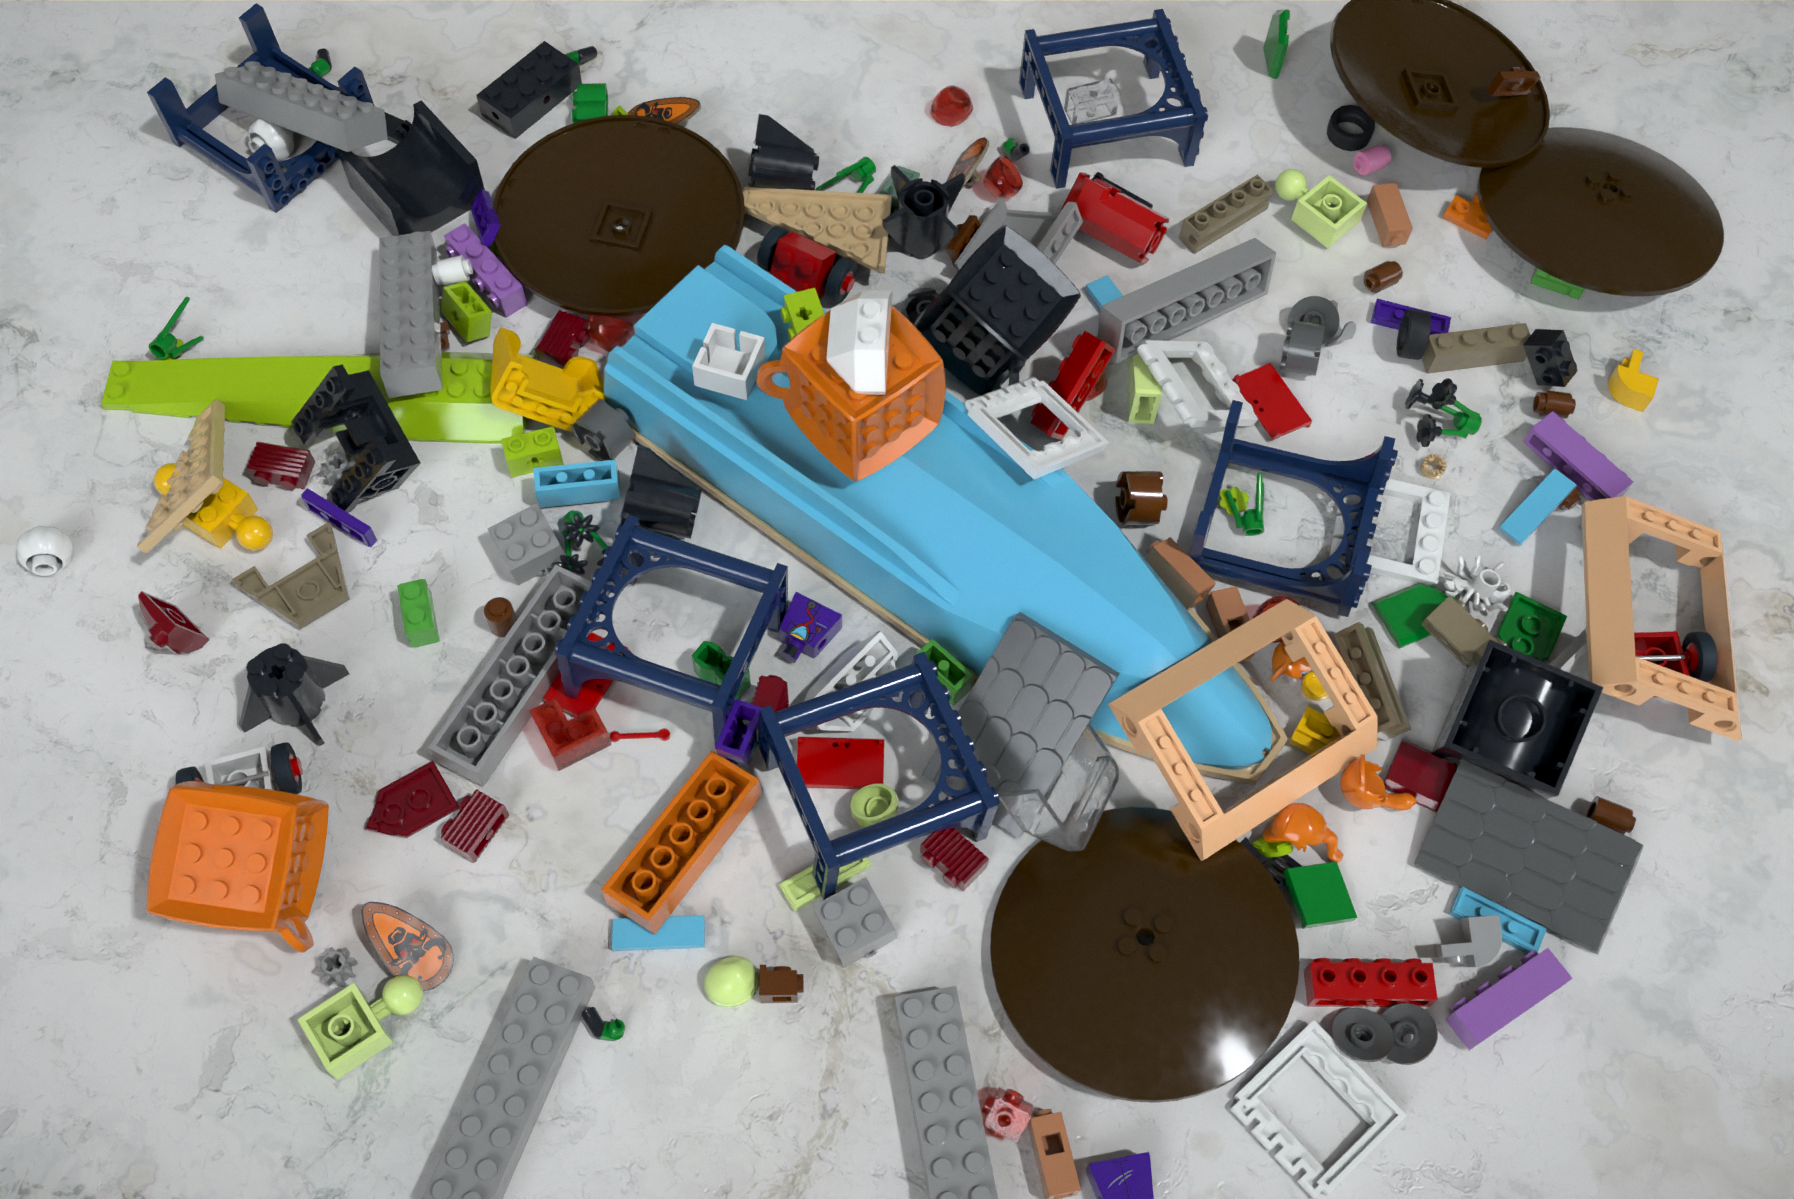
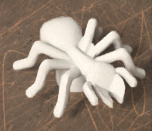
(1485, 586)

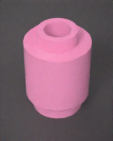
(1371, 159)

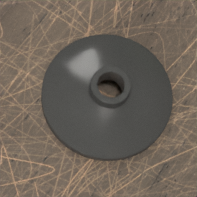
(1318, 308)
(1411, 1020)
(1367, 1026)

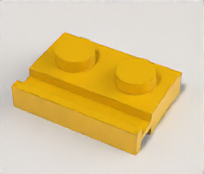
(1313, 731)

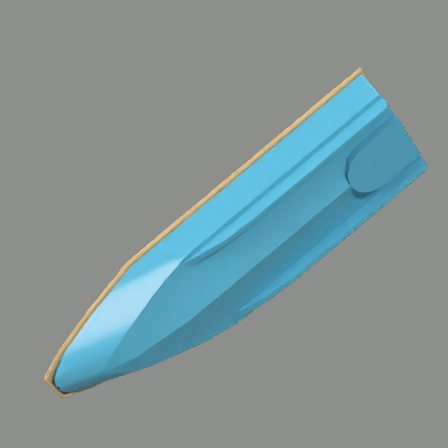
(939, 537)

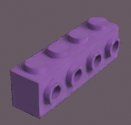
(488, 272)
(1576, 459)
(1508, 998)

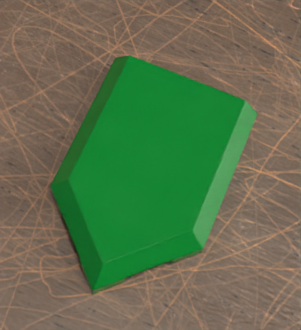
(1276, 42)
(1407, 609)
(1531, 627)

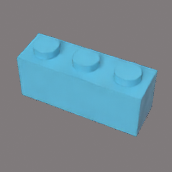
(577, 483)

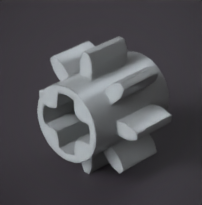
(335, 465)
(334, 974)

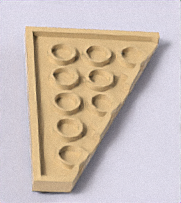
(834, 219)
(198, 476)

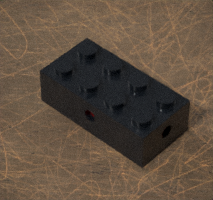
(529, 89)

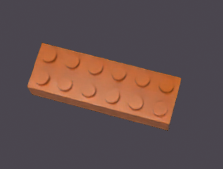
(682, 842)

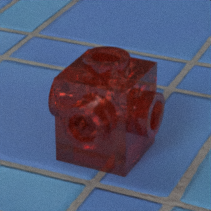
(1007, 1114)

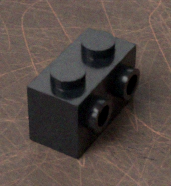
(1550, 357)

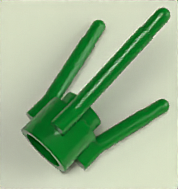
(860, 171)
(166, 343)
(1252, 520)

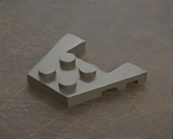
(306, 591)

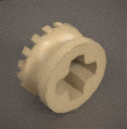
(1440, 468)

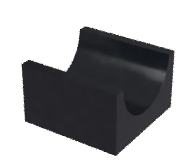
(418, 181)
(1518, 718)

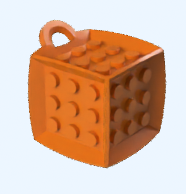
(853, 428)
(238, 859)

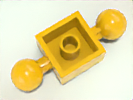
(223, 515)

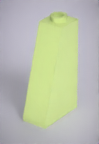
(1143, 392)

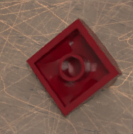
(170, 625)

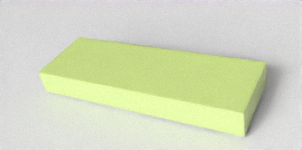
(802, 888)

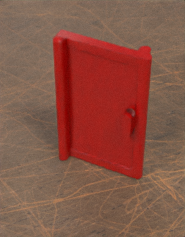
(1280, 407)
(589, 695)
(840, 765)

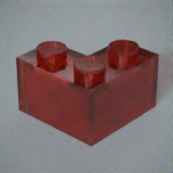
(569, 739)

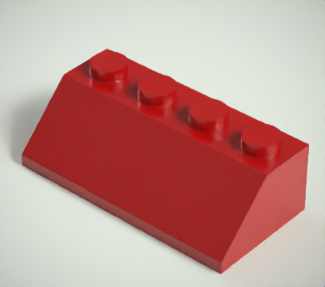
(1075, 381)

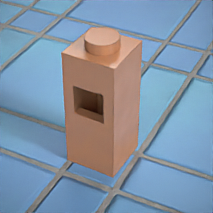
(1389, 214)
(1179, 572)
(1227, 611)
(1053, 1155)

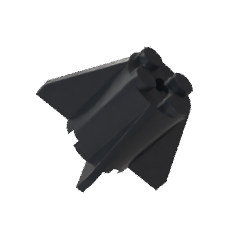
(780, 158)
(922, 214)
(660, 496)
(287, 688)

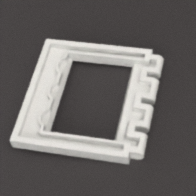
(1155, 355)
(995, 404)
(1429, 535)
(1347, 1080)

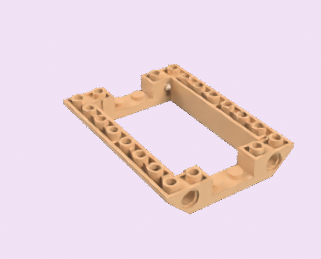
(1607, 532)
(1149, 729)

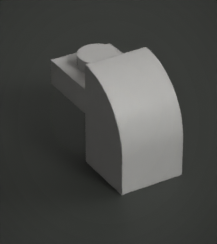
(1481, 942)

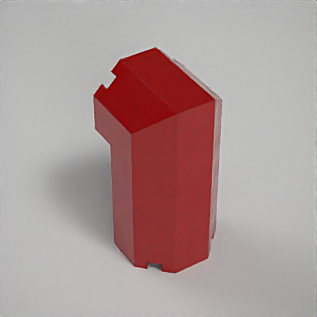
(1117, 218)

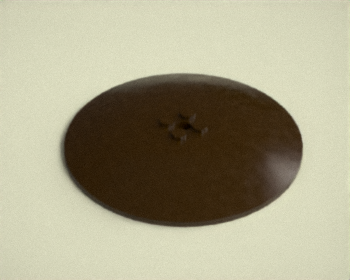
(1427, 76)
(607, 171)
(1604, 214)
(1135, 1015)

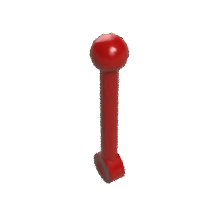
(663, 734)

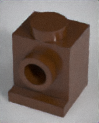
(780, 985)

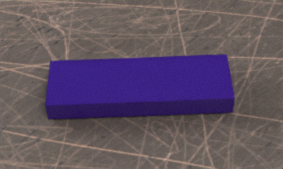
(485, 217)
(1390, 315)
(339, 518)

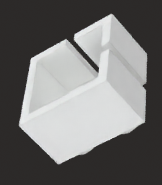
(728, 369)

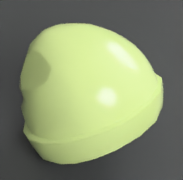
(874, 804)
(731, 981)

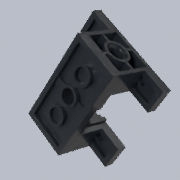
(371, 433)

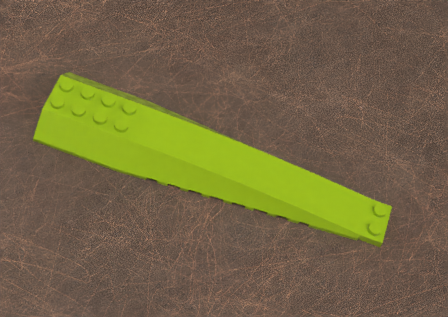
(278, 387)

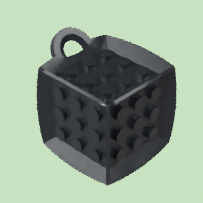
(997, 311)

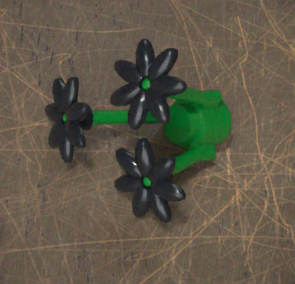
(578, 527)

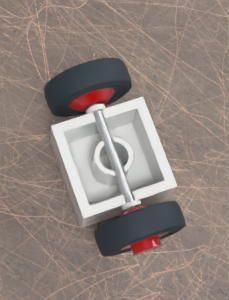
(252, 768)

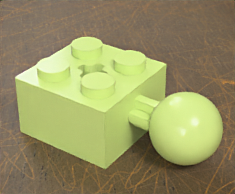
(1323, 211)
(351, 1009)

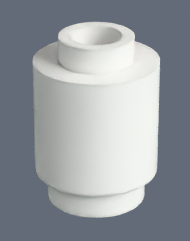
(452, 270)

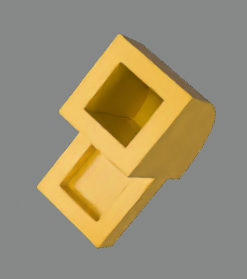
(1631, 386)

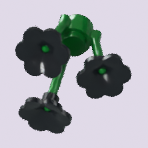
(1442, 394)

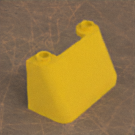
(540, 389)

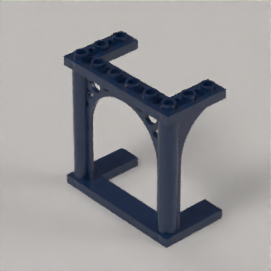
(1161, 53)
(261, 169)
(1356, 477)
(631, 556)
(968, 808)

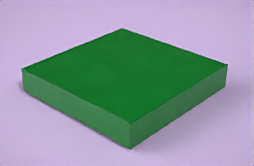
(1319, 895)

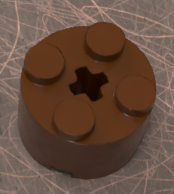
(1140, 497)

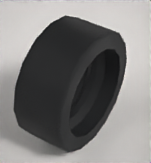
(1345, 140)
(1413, 334)

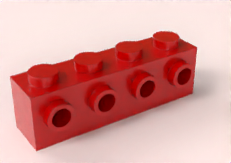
(1369, 983)

